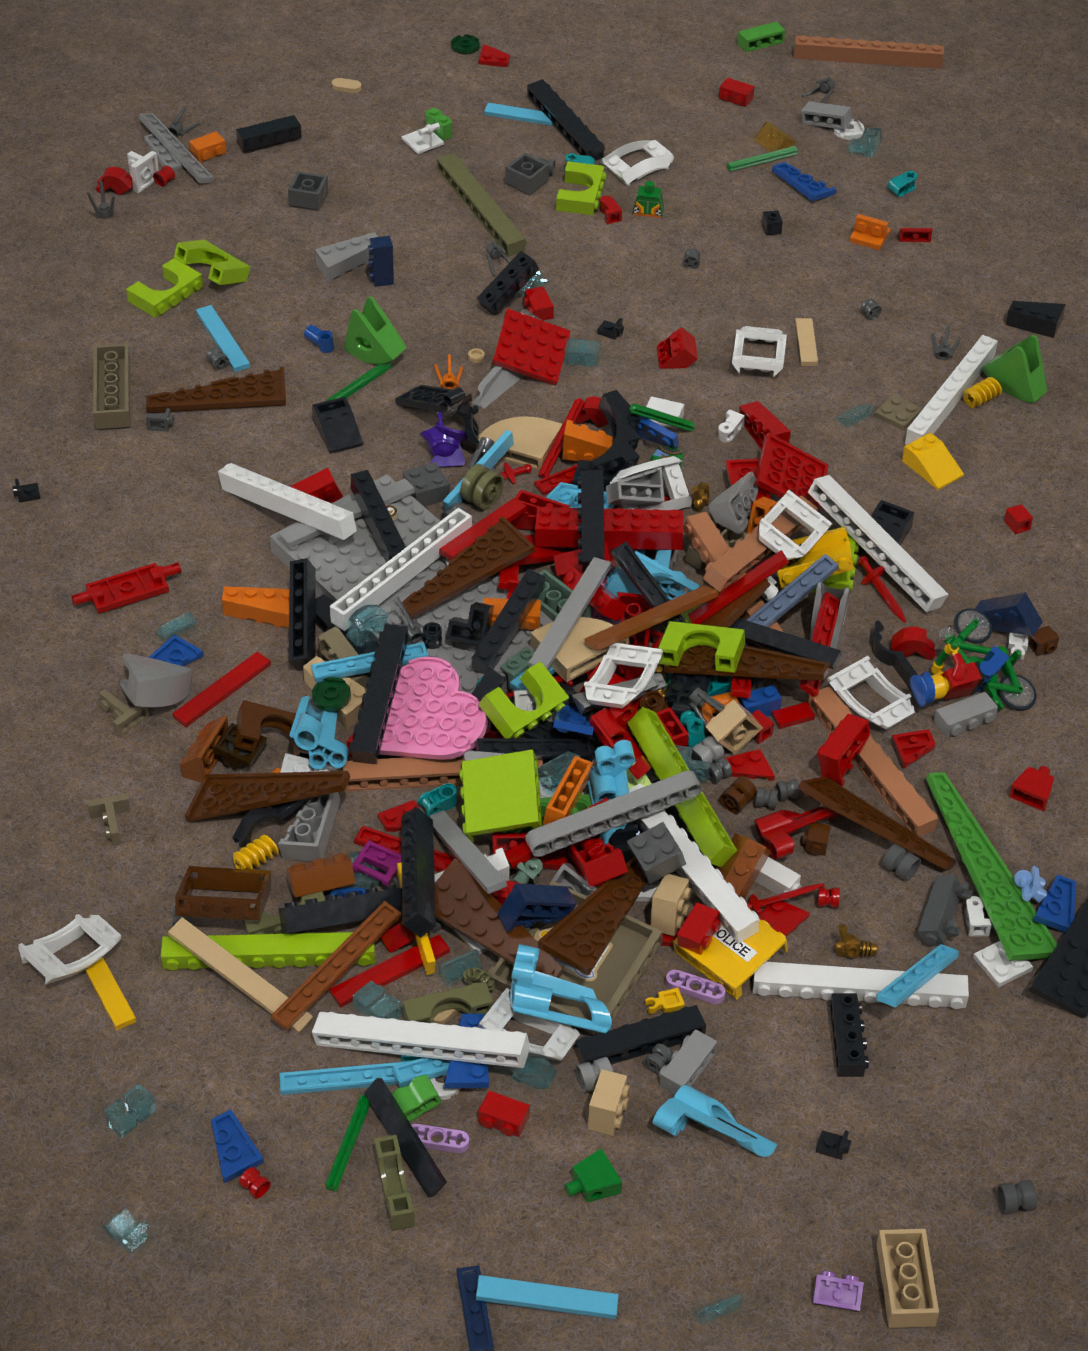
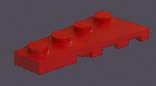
(784, 917)

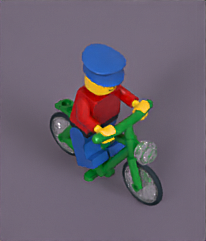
(973, 673)

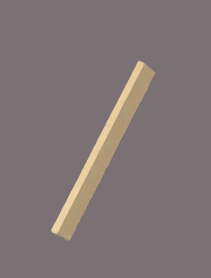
(233, 970)

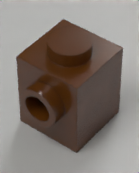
(1043, 641)
(816, 838)

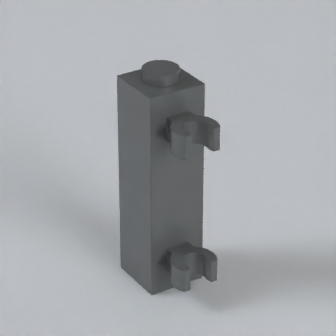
(940, 910)

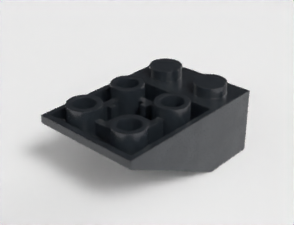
(336, 424)
(894, 520)

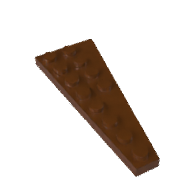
(232, 392)
(488, 555)
(752, 663)
(241, 792)
(473, 913)
(593, 923)

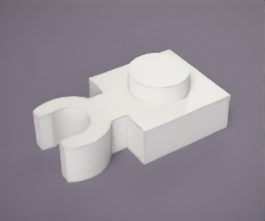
(1018, 642)

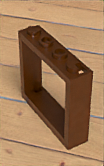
(223, 879)

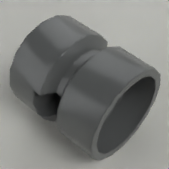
(901, 862)
(1017, 1196)

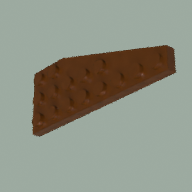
(844, 802)

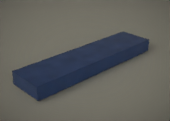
(474, 1311)

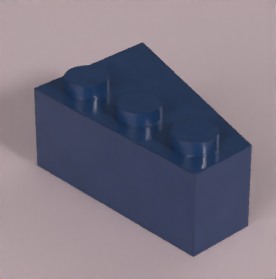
(381, 261)
(1011, 614)
(534, 904)

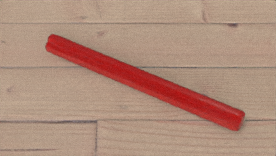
(558, 443)

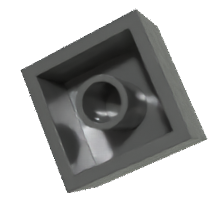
(527, 173)
(308, 190)
(428, 483)
(656, 852)

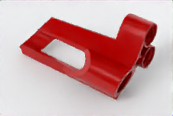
(612, 726)
(777, 826)

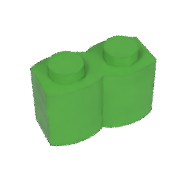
(435, 115)
(417, 1097)

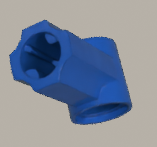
(323, 339)

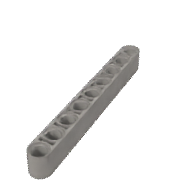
(613, 813)

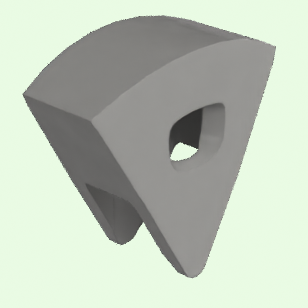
(843, 596)
(155, 681)

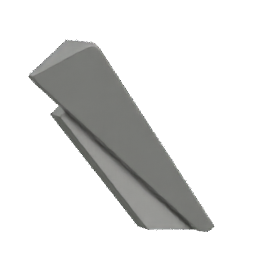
(494, 385)
(656, 683)

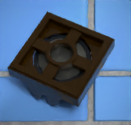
(235, 756)

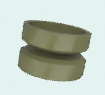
(481, 486)

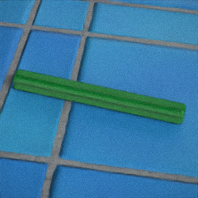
(762, 158)
(362, 381)
(662, 417)
(347, 1143)

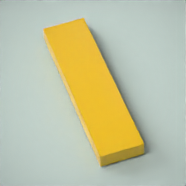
(110, 994)

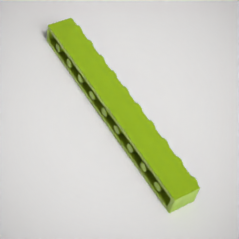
(695, 812)
(265, 950)

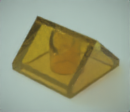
(773, 138)

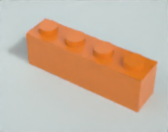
(568, 790)

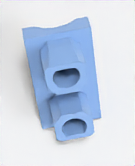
(1031, 884)

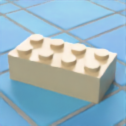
(907, 1278)

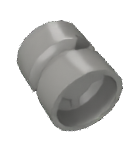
(708, 750)
(589, 1073)

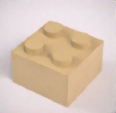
(734, 726)
(671, 904)
(608, 1102)

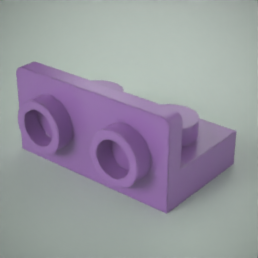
(837, 1291)

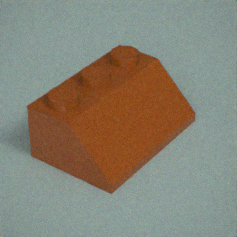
(201, 754)
(744, 865)
(320, 875)

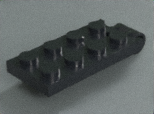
(431, 398)
(682, 687)

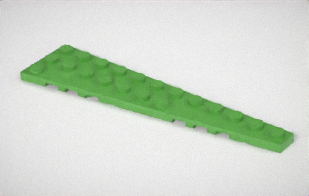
(994, 882)

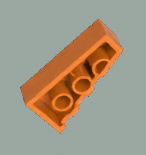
(584, 443)
(258, 604)

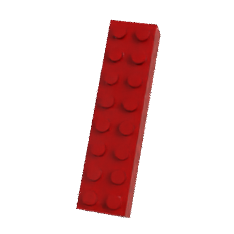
(638, 527)

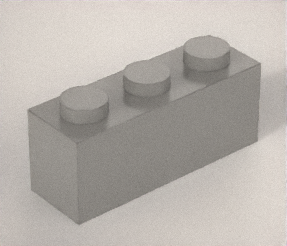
(826, 115)
(965, 714)
(688, 1061)

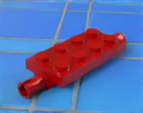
(127, 587)

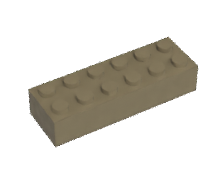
(111, 386)

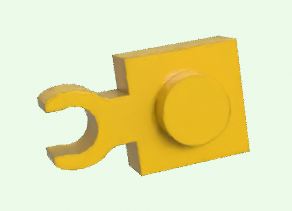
(667, 1000)

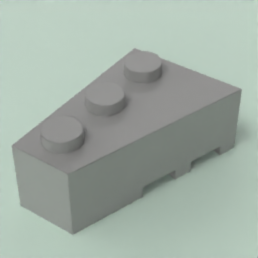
(637, 490)

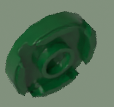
(465, 45)
(331, 694)

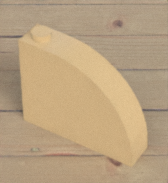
(531, 439)
(575, 656)

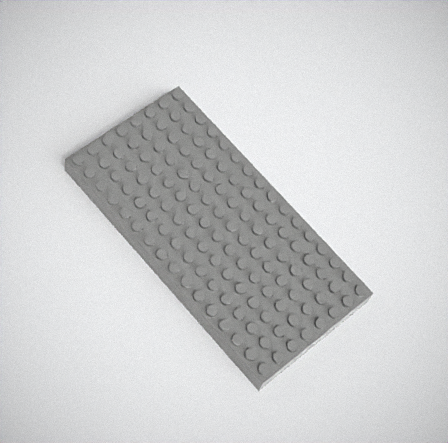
(349, 561)

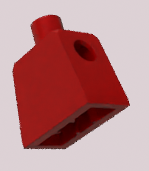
(1033, 787)

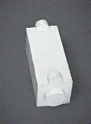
(778, 877)

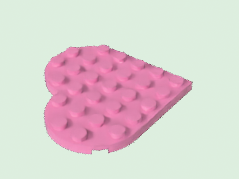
(431, 713)

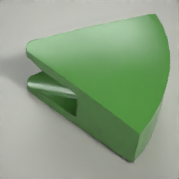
(372, 335)
(1015, 375)

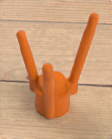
(449, 379)

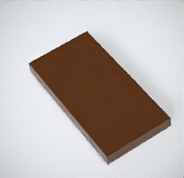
(735, 609)

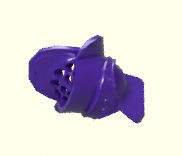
(445, 444)

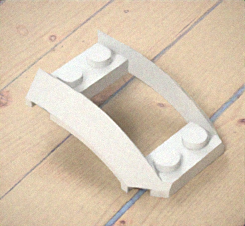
(659, 160)
(751, 362)
(673, 479)
(802, 513)
(864, 671)
(613, 696)
(41, 951)
(557, 1045)

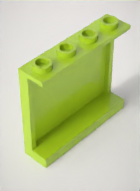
(500, 793)

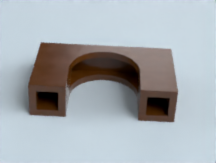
(254, 717)

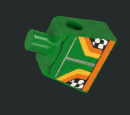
(649, 201)

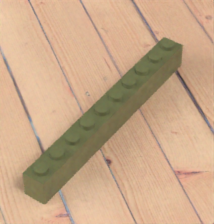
(481, 204)

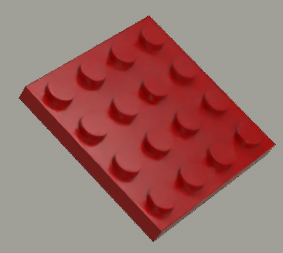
(531, 347)
(788, 468)

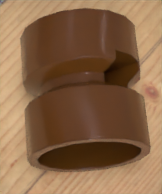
(653, 701)
(738, 795)

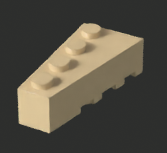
(349, 713)

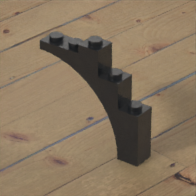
(624, 435)

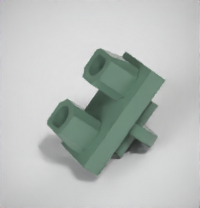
(529, 873)

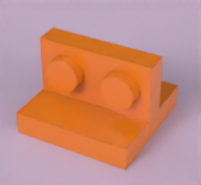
(870, 232)

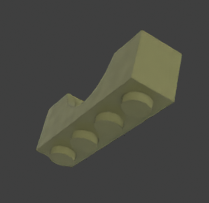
(271, 923)
(468, 999)
(393, 1182)

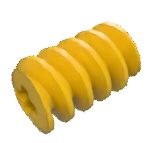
(982, 392)
(255, 852)

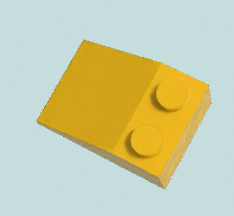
(932, 461)

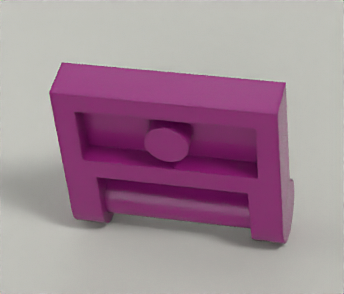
(380, 858)

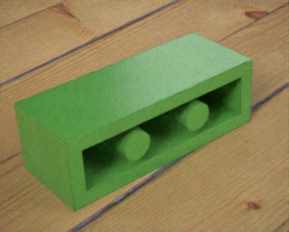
(761, 36)

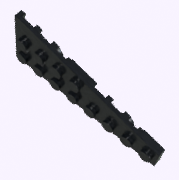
(1065, 972)

